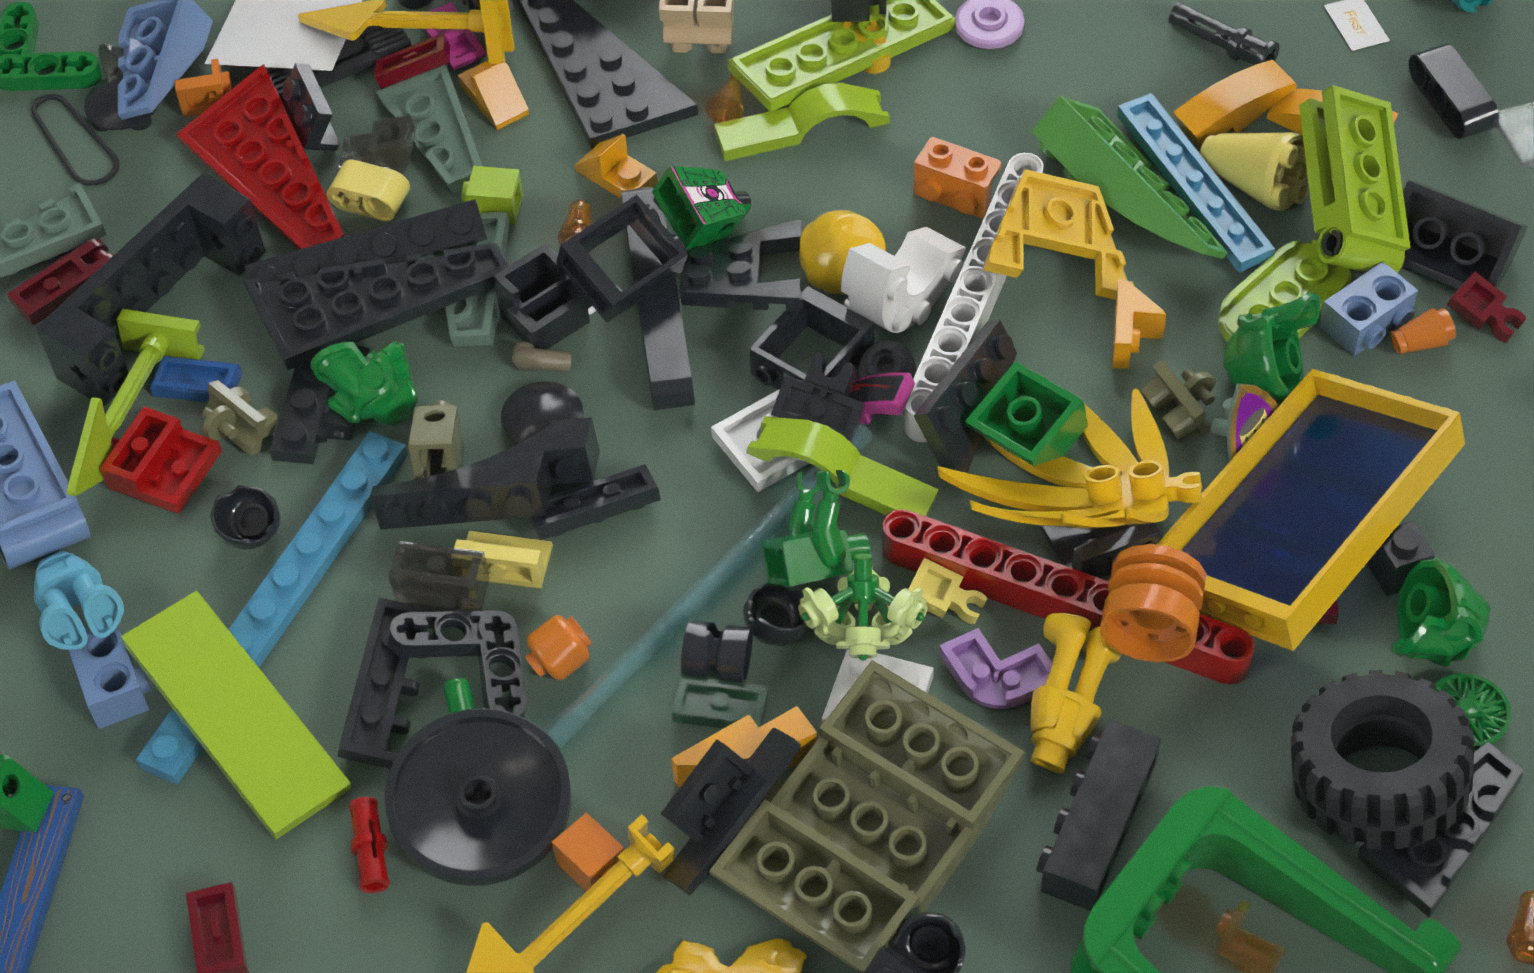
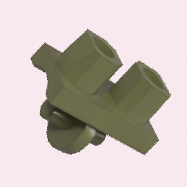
(1188, 413)
(232, 416)

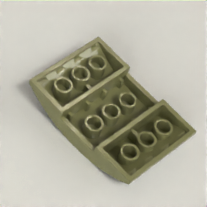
(871, 817)

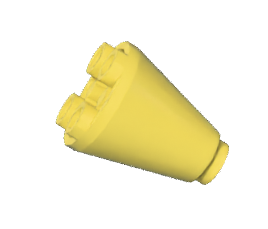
(1261, 165)

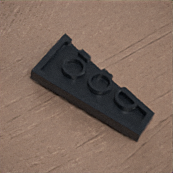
(959, 394)

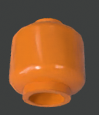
(558, 647)

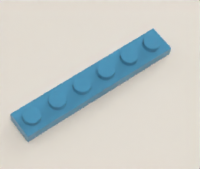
(1195, 182)

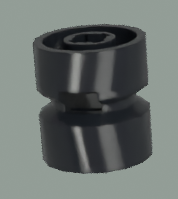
(716, 651)

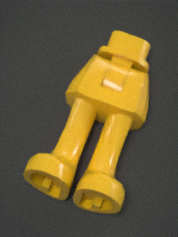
(1058, 716)

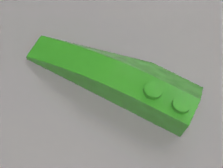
(1103, 156)

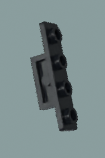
(720, 800)

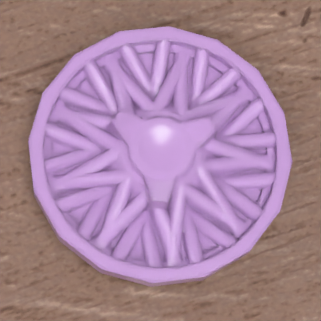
(989, 23)

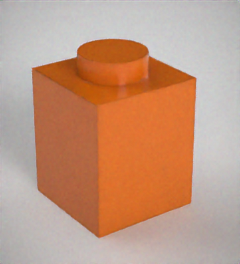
(586, 851)

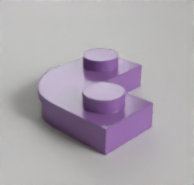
(994, 681)

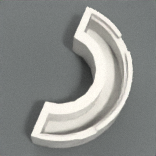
(904, 286)

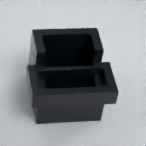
(540, 299)

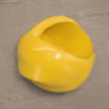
(827, 244)

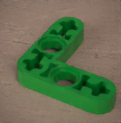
(18, 61)

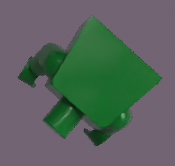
(816, 548)

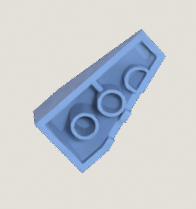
(158, 48)

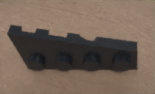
(1429, 868)

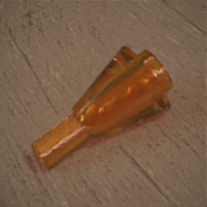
(726, 102)

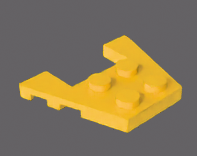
(1060, 218)

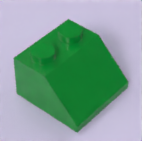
(1030, 416)

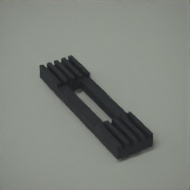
(377, 39)

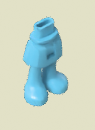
(70, 581)

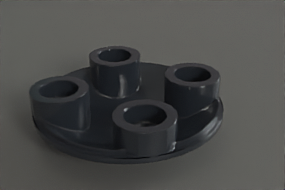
(102, 108)
(535, 406)

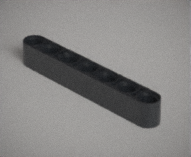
(660, 322)

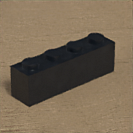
(1099, 815)

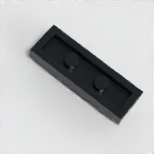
(597, 501)

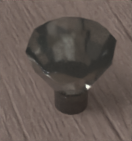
(109, 58)

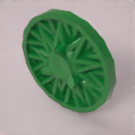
(1483, 703)

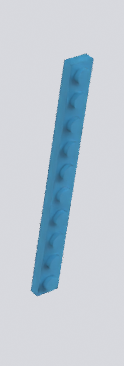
(287, 585)

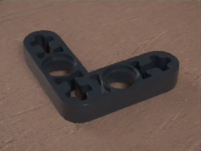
(477, 642)

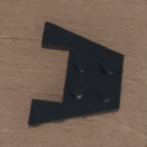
(732, 270)

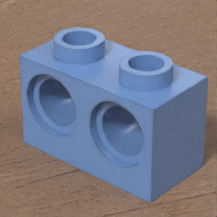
(1368, 309)
(104, 674)

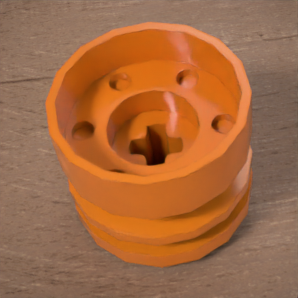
(1153, 603)

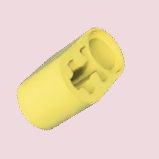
(368, 190)

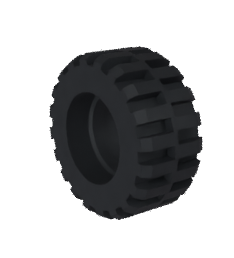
(1382, 805)

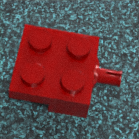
(159, 461)

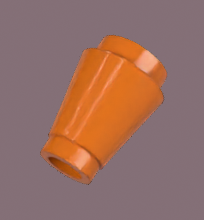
(1424, 332)

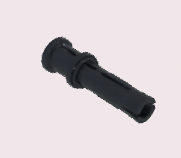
(1240, 39)

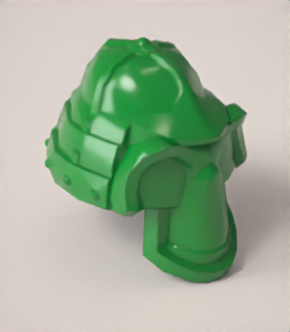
(1268, 349)
(367, 386)
(1439, 614)

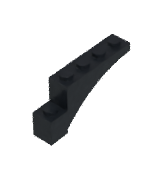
(496, 488)

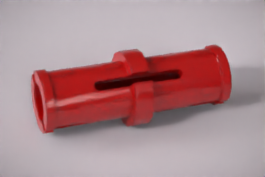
(369, 845)

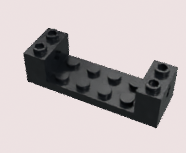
(197, 224)

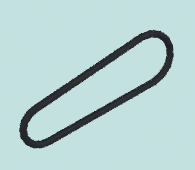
(59, 152)

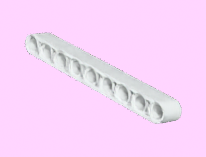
(970, 299)

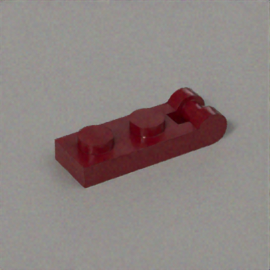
(53, 285)

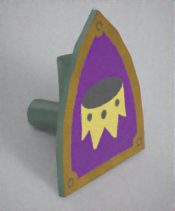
(1244, 416)

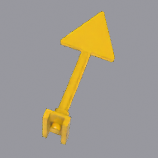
(352, 19)
(495, 955)

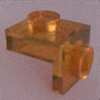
(1244, 948)

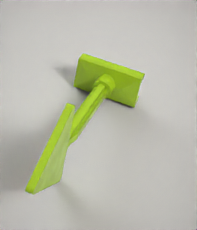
(153, 338)

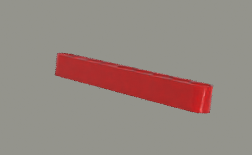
(1045, 584)

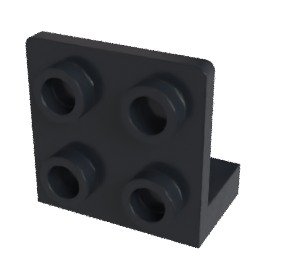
(1096, 548)

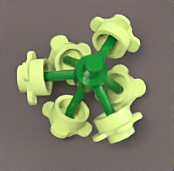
(863, 588)

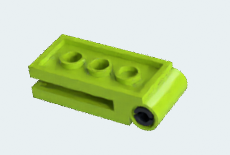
(1354, 180)

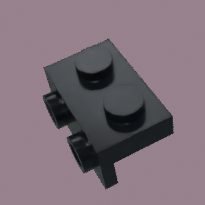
(309, 110)

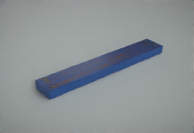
(33, 879)

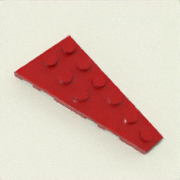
(259, 154)

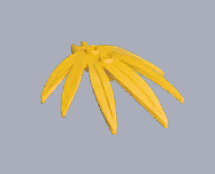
(1094, 497)

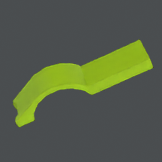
(789, 125)
(819, 445)

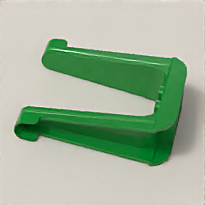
(1224, 834)

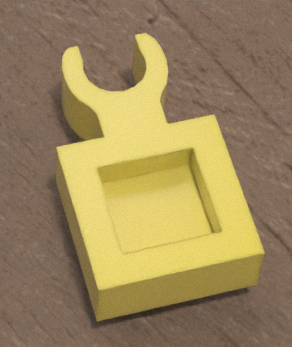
(943, 592)

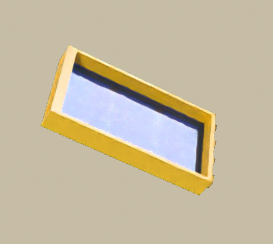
(1312, 502)

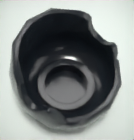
(245, 517)
(774, 614)
(932, 943)

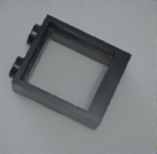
(593, 281)
(823, 316)

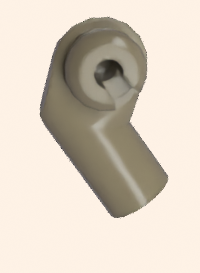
(529, 358)

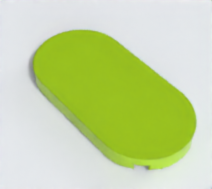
(1280, 279)

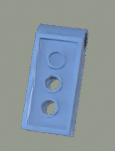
(34, 503)

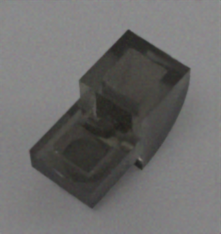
(385, 147)

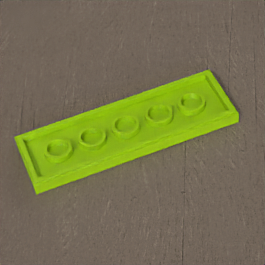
(829, 52)
(236, 714)

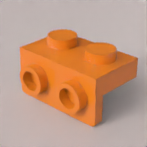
(955, 177)

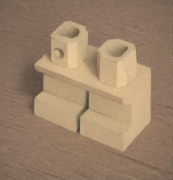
(697, 23)

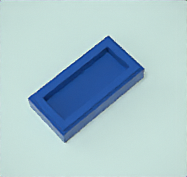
(190, 378)

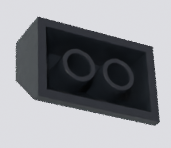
(1457, 238)

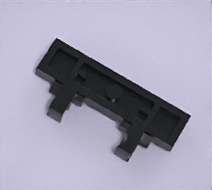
(308, 418)

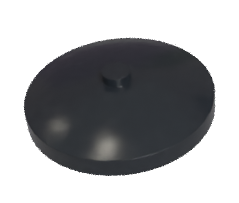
(478, 797)

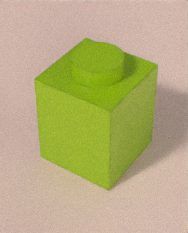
(495, 190)

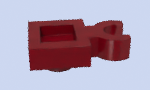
(1482, 303)

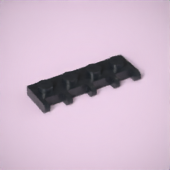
(378, 692)

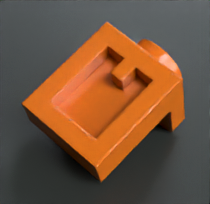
(201, 92)

